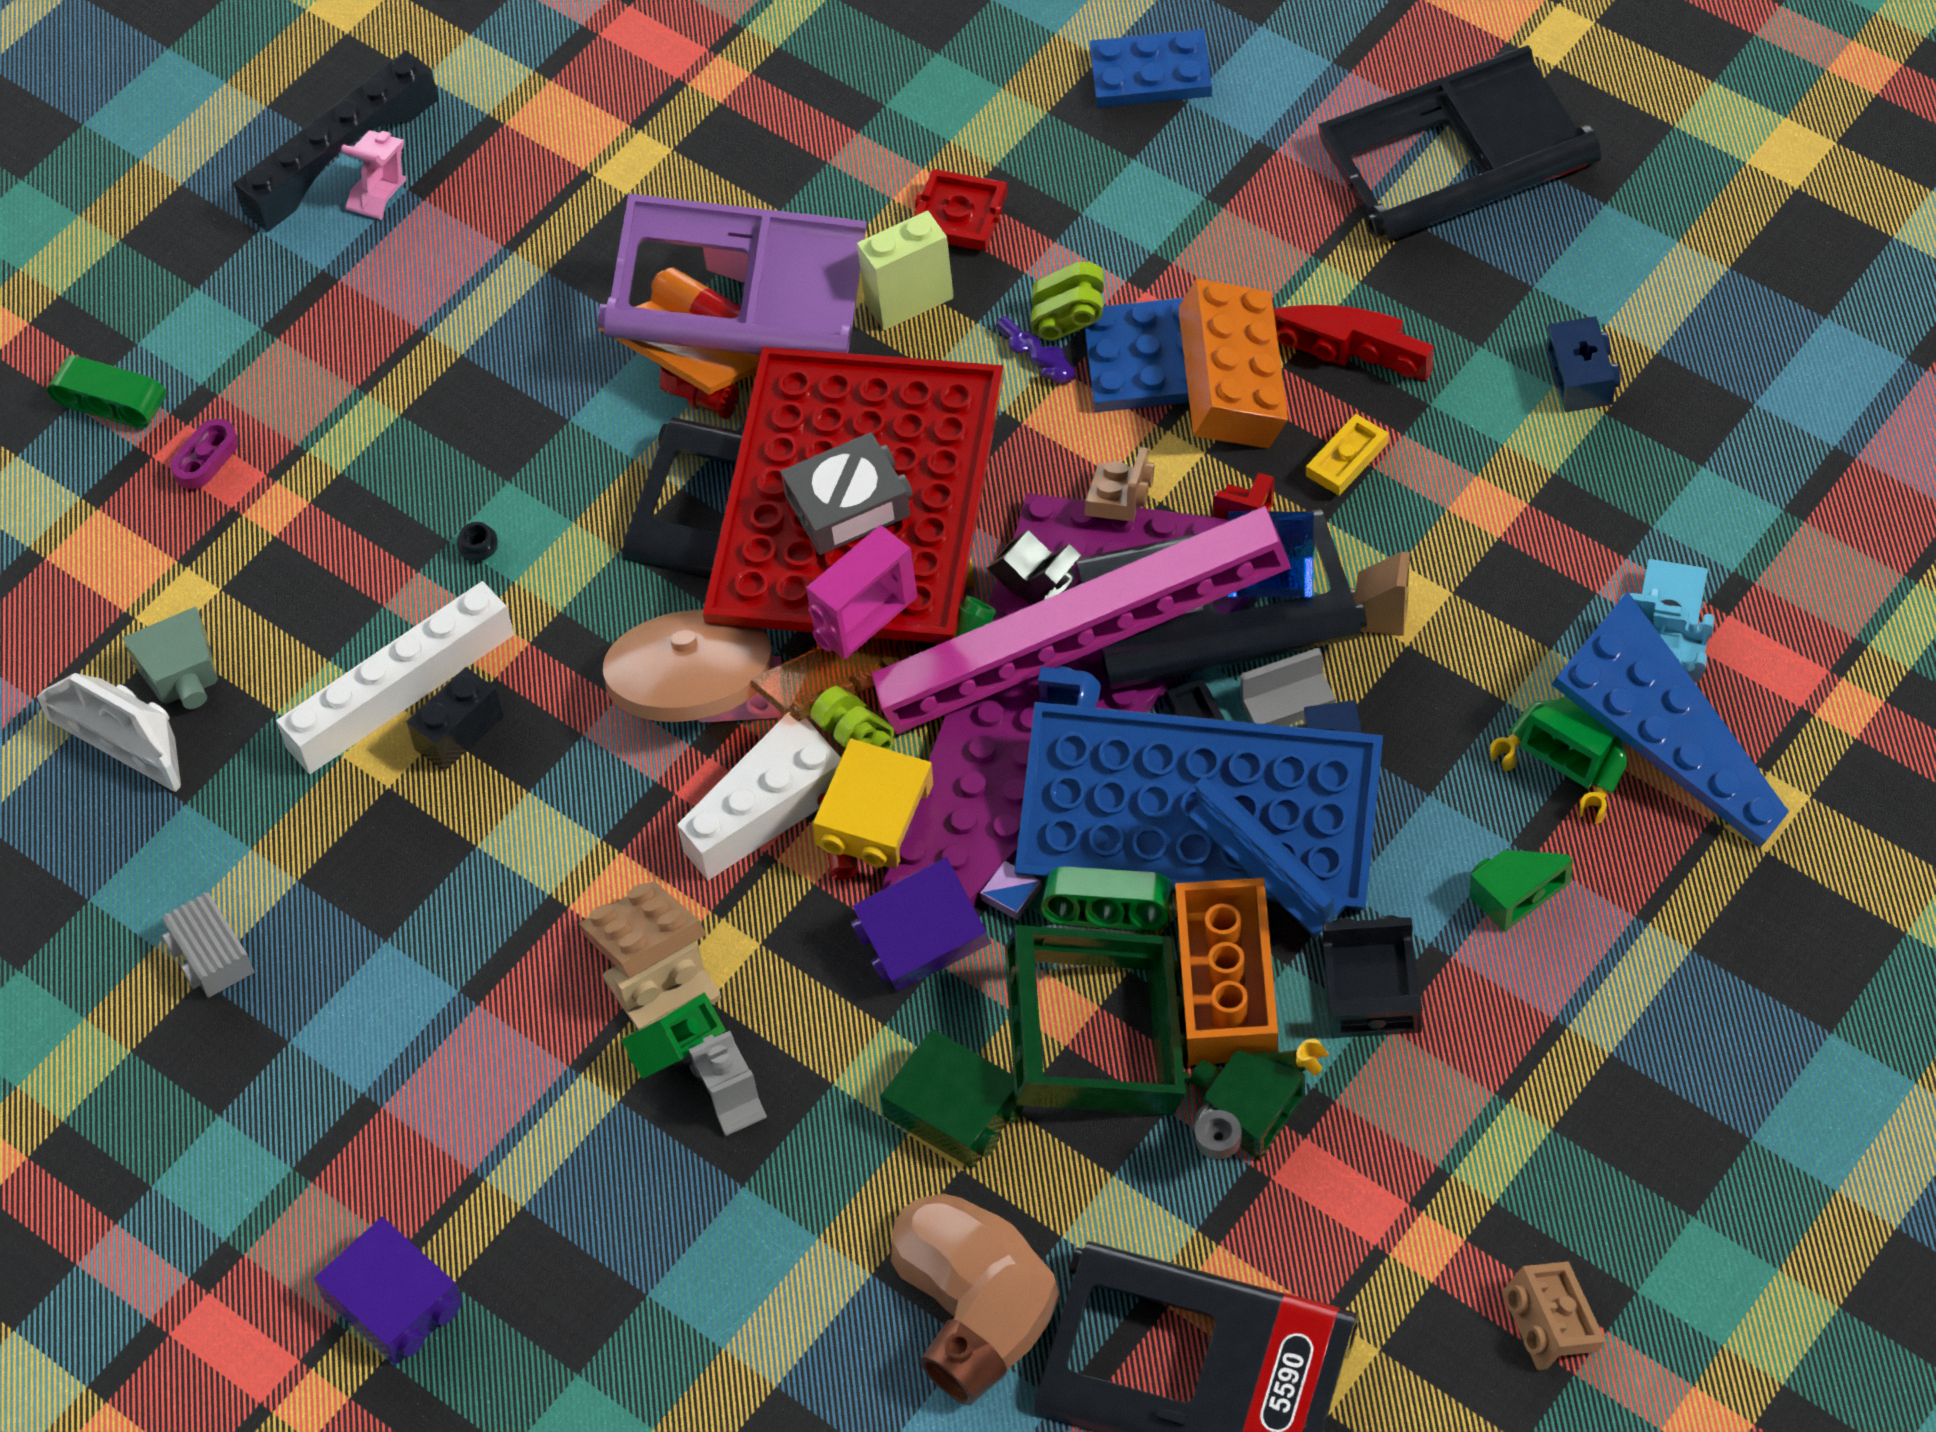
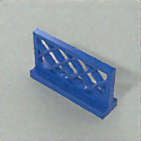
(1264, 857)

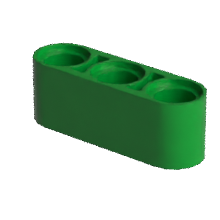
(106, 391)
(1107, 898)

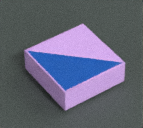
(1010, 891)

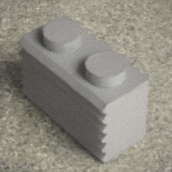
(207, 945)

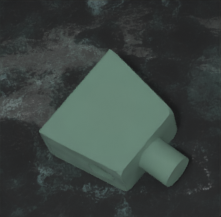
(174, 658)

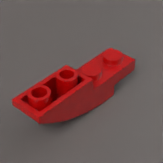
(1343, 331)

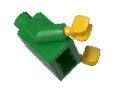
(1571, 744)

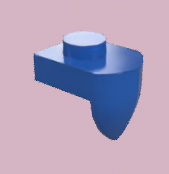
(1068, 687)

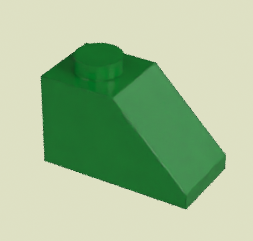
(1518, 883)
(672, 1035)

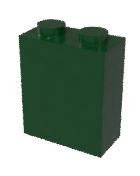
(952, 1099)

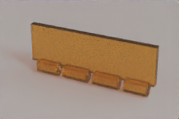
(802, 680)

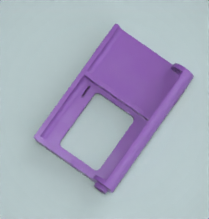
(795, 287)

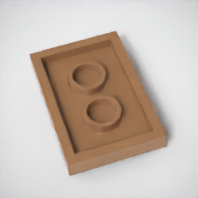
(641, 928)

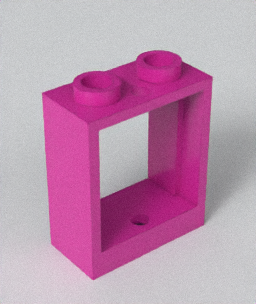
(861, 592)

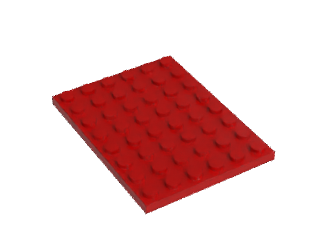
(805, 402)

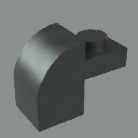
(1032, 569)

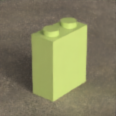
(905, 270)

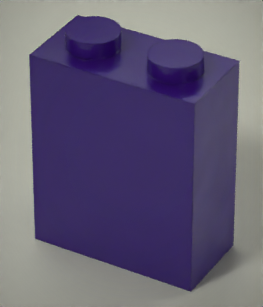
(919, 925)
(389, 1291)

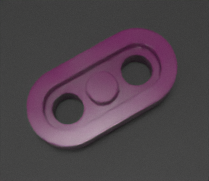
(202, 456)

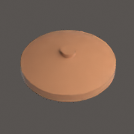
(685, 667)

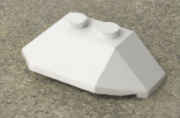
(115, 724)

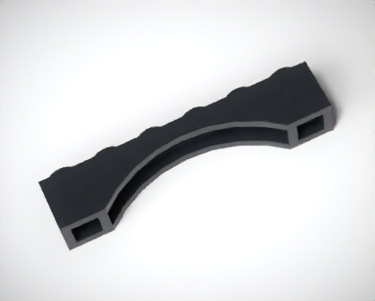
(281, 180)

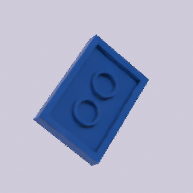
(1150, 68)

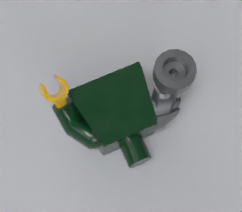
(1251, 1098)

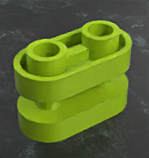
(1067, 300)
(849, 717)

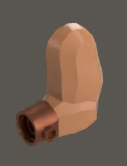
(984, 1279)

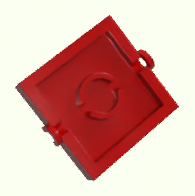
(963, 206)

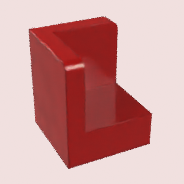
(1242, 499)

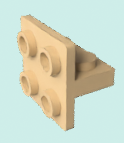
(662, 985)

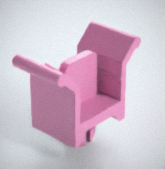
(379, 174)

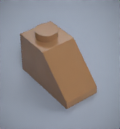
(1385, 594)

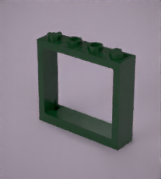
(1106, 950)

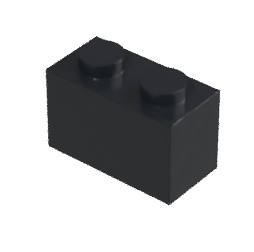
(455, 719)

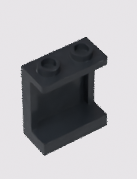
(1371, 977)

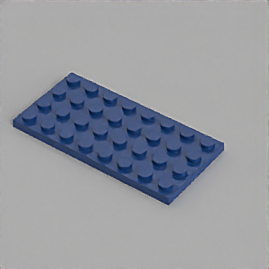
(1121, 786)

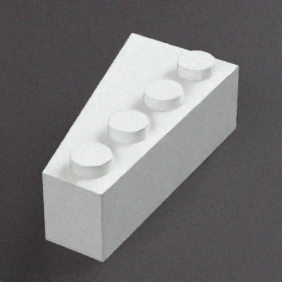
(759, 796)

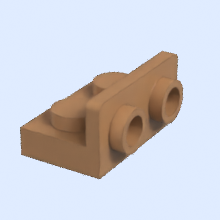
(1120, 489)
(1552, 1313)

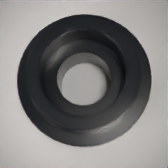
(477, 533)

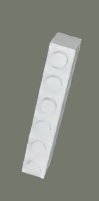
(395, 677)

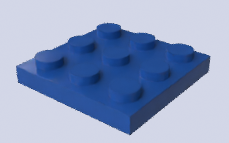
(1137, 356)

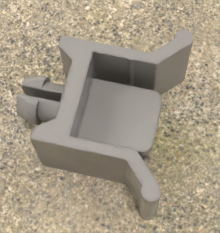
(727, 1082)

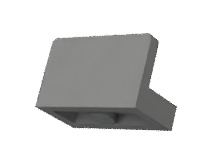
(1283, 688)

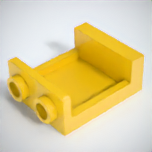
(871, 803)

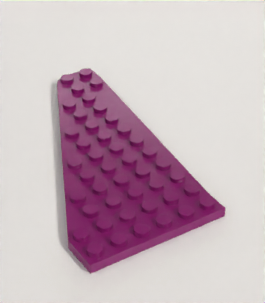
(986, 744)

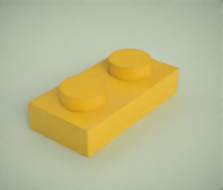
(1347, 454)

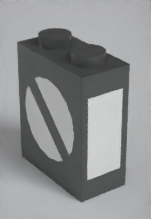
(847, 492)

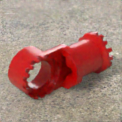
(719, 401)

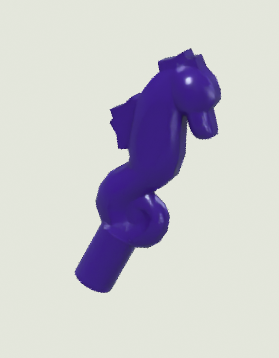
(1050, 359)

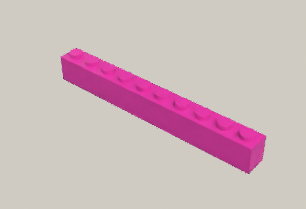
(1081, 620)

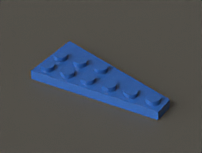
(1651, 703)

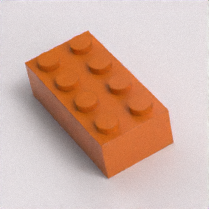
(1232, 363)
(1226, 969)

